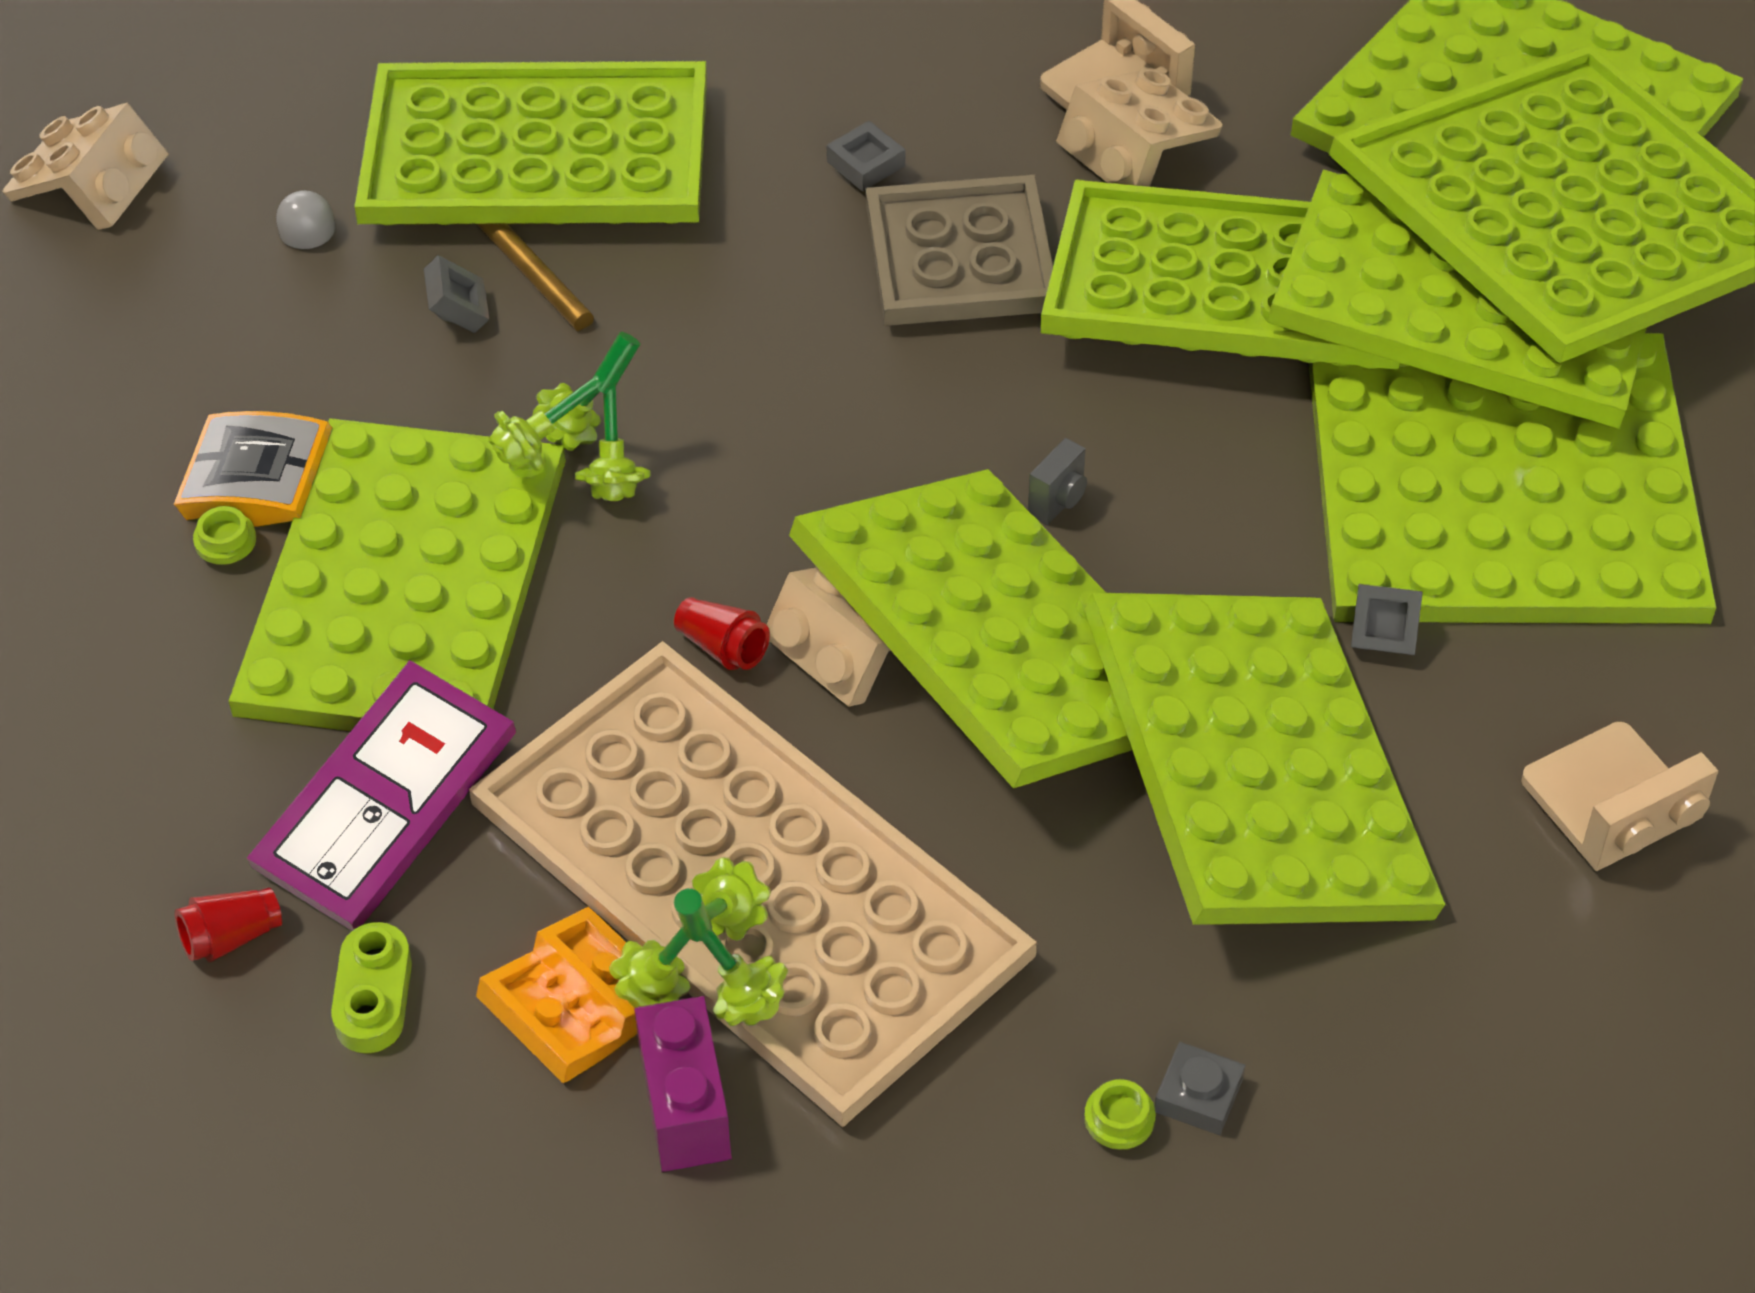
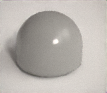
(305, 220)

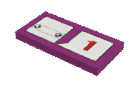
(381, 796)

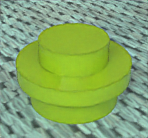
(224, 535)
(1120, 1114)

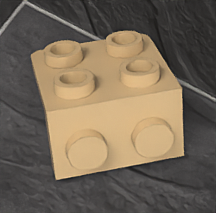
(1130, 42)
(1128, 121)
(96, 160)
(826, 636)
(1617, 793)

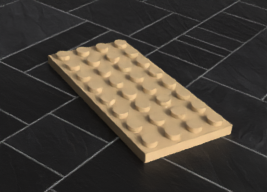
(873, 930)

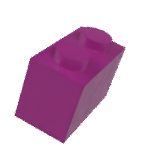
(683, 1084)

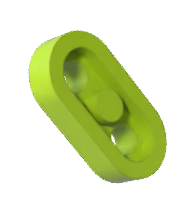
(371, 981)

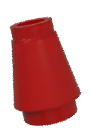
(724, 632)
(225, 922)

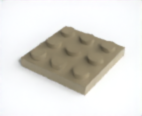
(959, 249)

